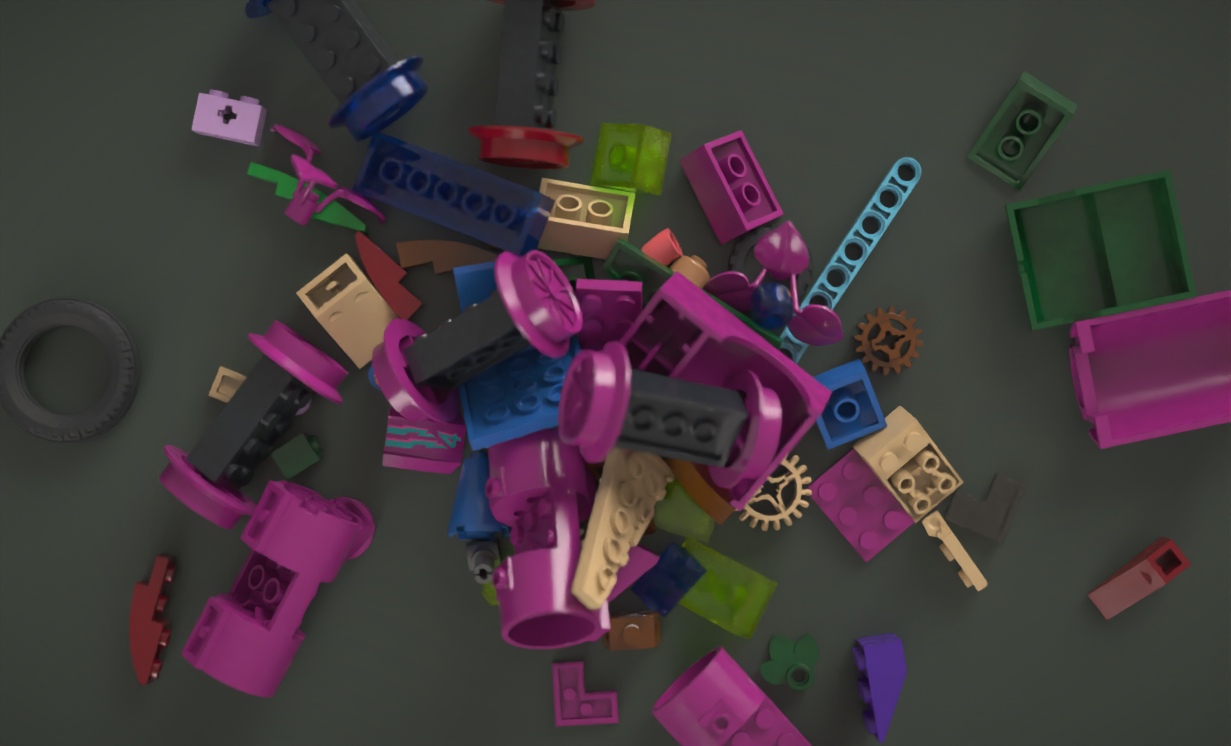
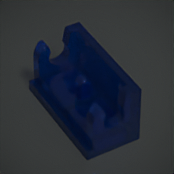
(669, 579)

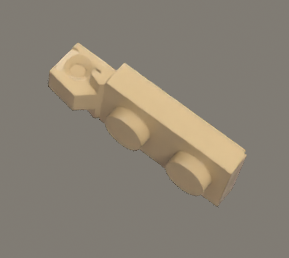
(953, 549)

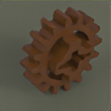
(891, 355)

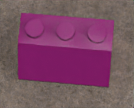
(730, 186)

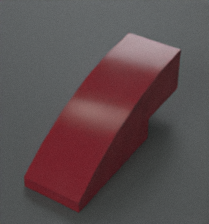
(388, 278)

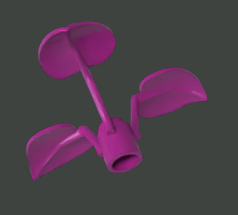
(305, 200)
(783, 257)

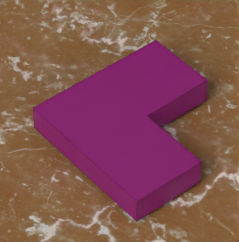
(576, 706)

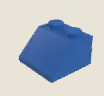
(851, 406)

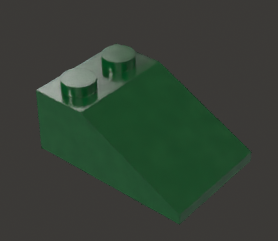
(1022, 130)

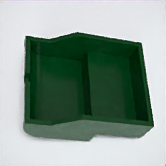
(1100, 250)

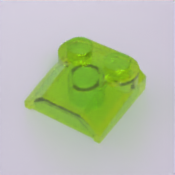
(681, 514)

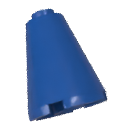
(471, 506)

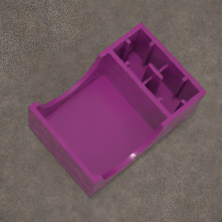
(701, 342)

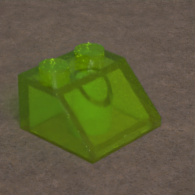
(631, 158)

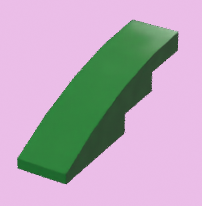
(332, 213)

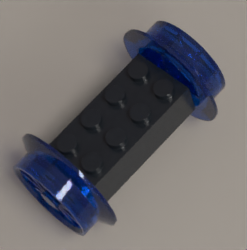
(350, 61)

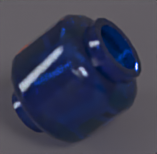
(771, 305)

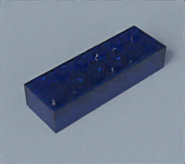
(453, 194)

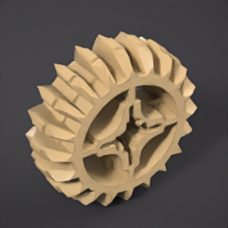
(782, 511)

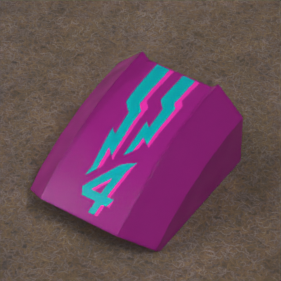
(423, 445)

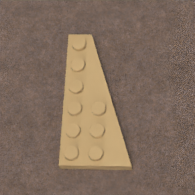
(620, 515)

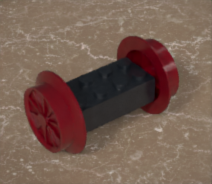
(528, 88)

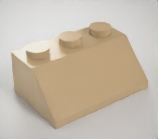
(585, 218)

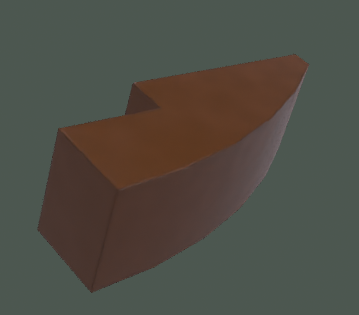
(442, 254)
(702, 489)

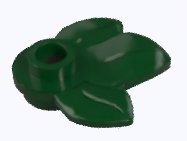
(789, 657)

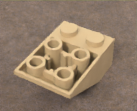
(349, 308)
(908, 463)

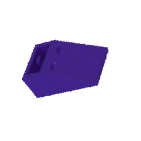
(883, 675)

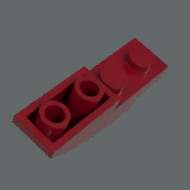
(146, 629)

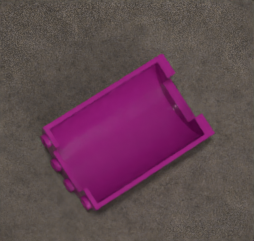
(1154, 369)

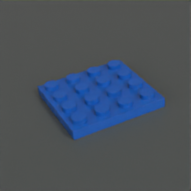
(515, 396)

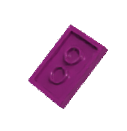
(607, 310)
(859, 505)

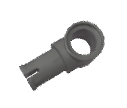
(483, 558)

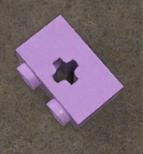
(210, 118)

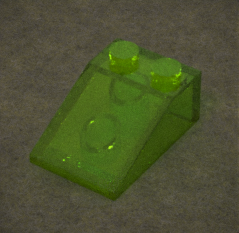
(728, 591)

